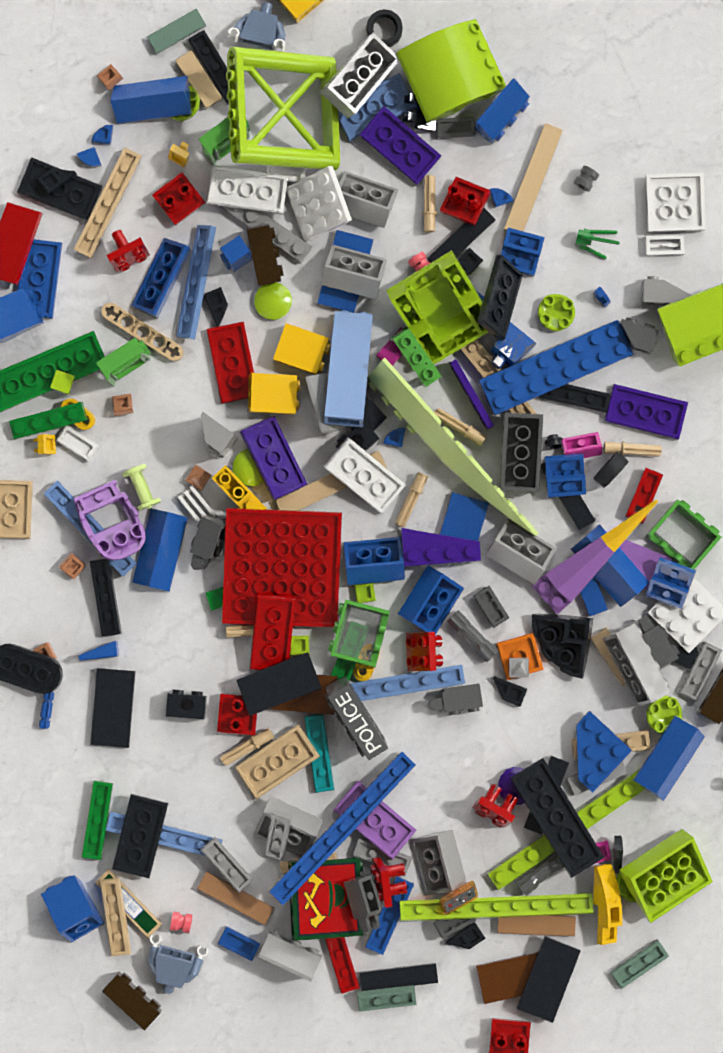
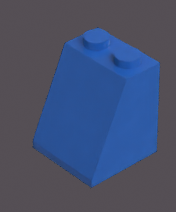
(18, 314)
(72, 908)

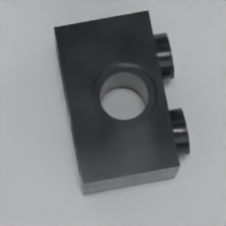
(367, 435)
(175, 709)

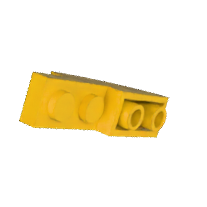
(236, 489)
(607, 897)

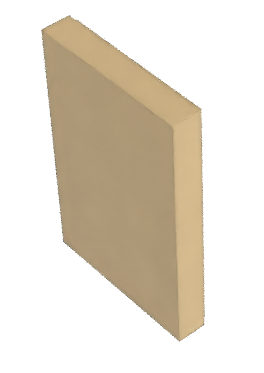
(15, 509)

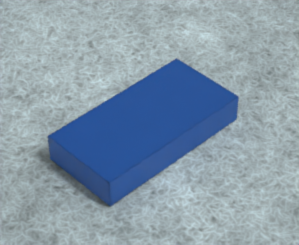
(593, 598)
(239, 943)

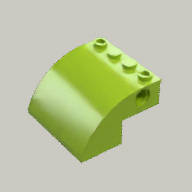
(451, 70)
(439, 307)

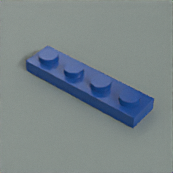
(388, 920)

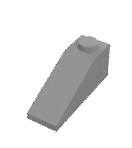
(660, 292)

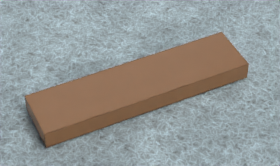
(240, 901)
(538, 925)

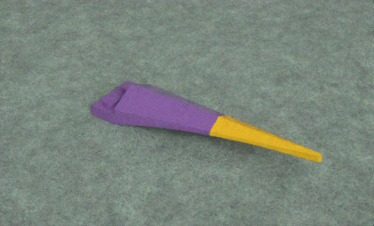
(569, 578)

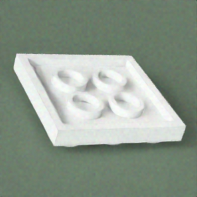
(675, 202)
(318, 203)
(693, 621)

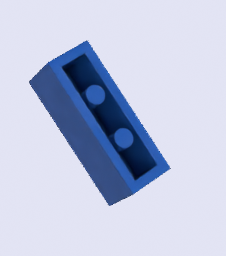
(235, 254)

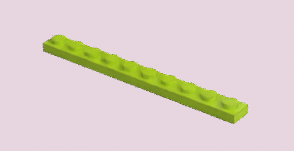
(589, 815)
(500, 907)

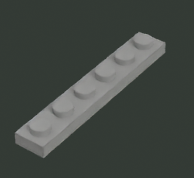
(284, 238)

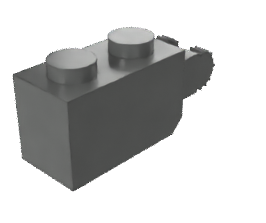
(207, 542)
(656, 638)
(458, 699)
(364, 901)

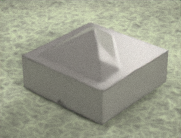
(518, 667)

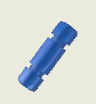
(46, 710)

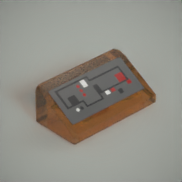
(458, 898)

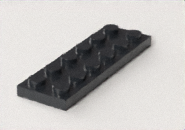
(557, 817)

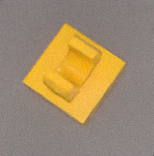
(179, 154)
(46, 444)

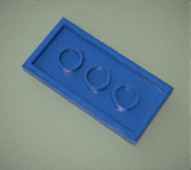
(42, 273)
(338, 298)

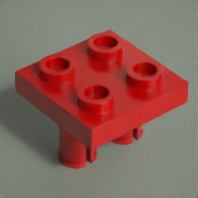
(178, 198)
(465, 201)
(127, 253)
(422, 651)
(234, 716)
(501, 815)
(381, 876)
(509, 1036)

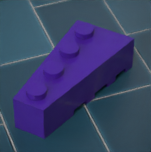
(433, 548)

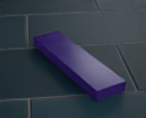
(470, 393)

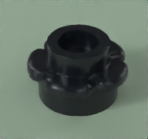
(553, 442)

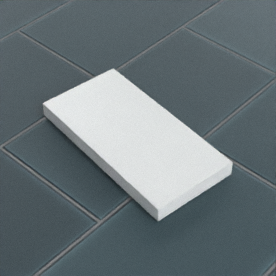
(247, 189)
(364, 475)

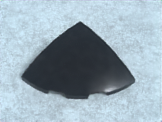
(564, 640)

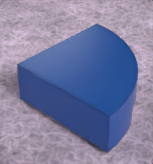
(103, 135)
(90, 157)
(500, 197)
(602, 296)
(395, 437)

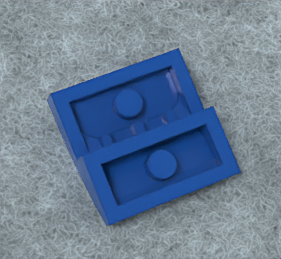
(522, 250)
(565, 475)
(670, 583)

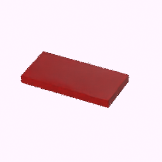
(17, 234)
(231, 360)
(272, 630)

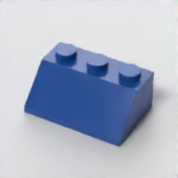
(502, 112)
(374, 561)
(431, 600)

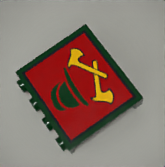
(322, 905)

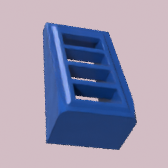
(105, 651)

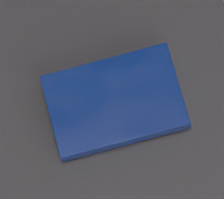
(464, 517)

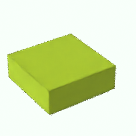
(62, 382)
(365, 592)
(299, 645)

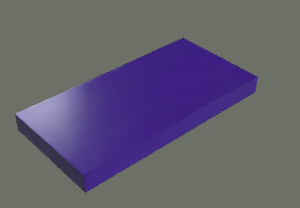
(400, 145)
(646, 411)
(273, 458)

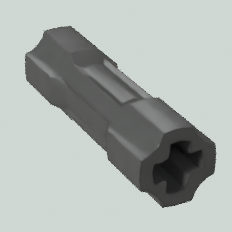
(472, 635)
(532, 880)

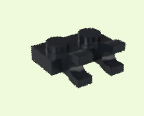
(418, 117)

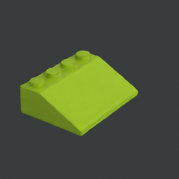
(694, 325)
(666, 875)

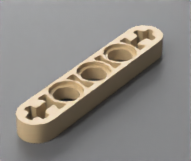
(136, 324)

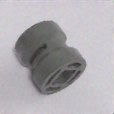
(586, 178)

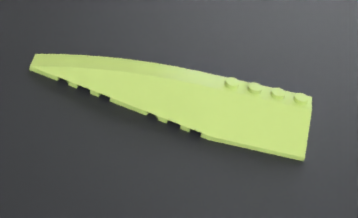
(439, 439)

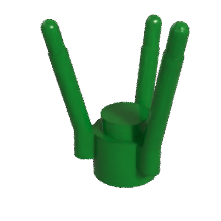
(586, 236)

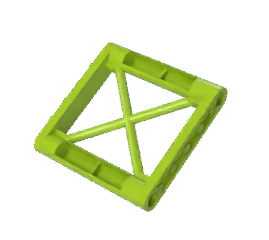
(248, 151)

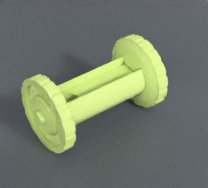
(141, 487)

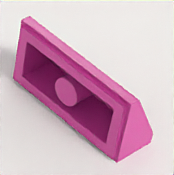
(587, 444)

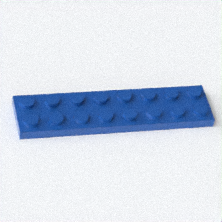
(555, 367)

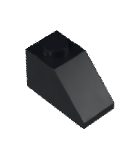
(372, 414)

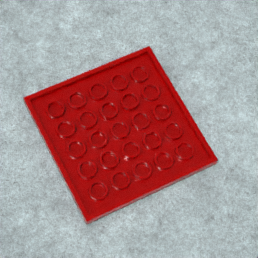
(282, 556)

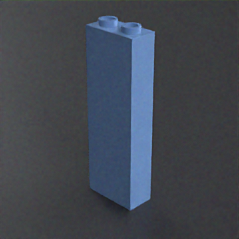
(348, 368)

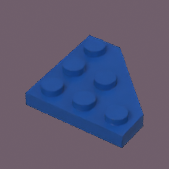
(597, 751)

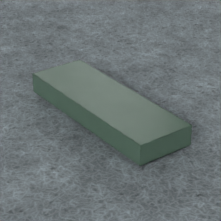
(176, 31)
(639, 964)
(386, 998)

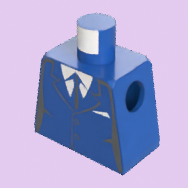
(511, 349)

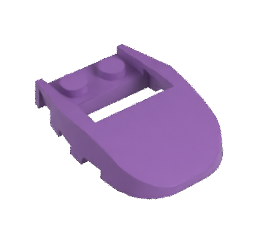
(119, 539)

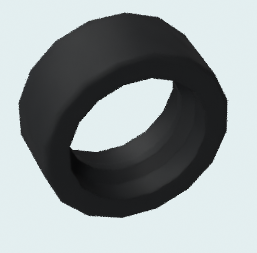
(392, 16)
(610, 469)

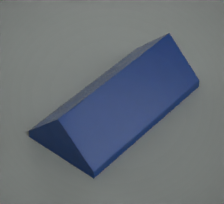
(151, 99)
(161, 277)
(160, 550)
(618, 574)
(669, 757)

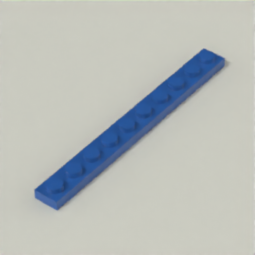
(341, 828)

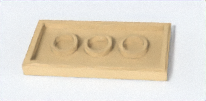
(277, 761)

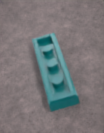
(321, 766)

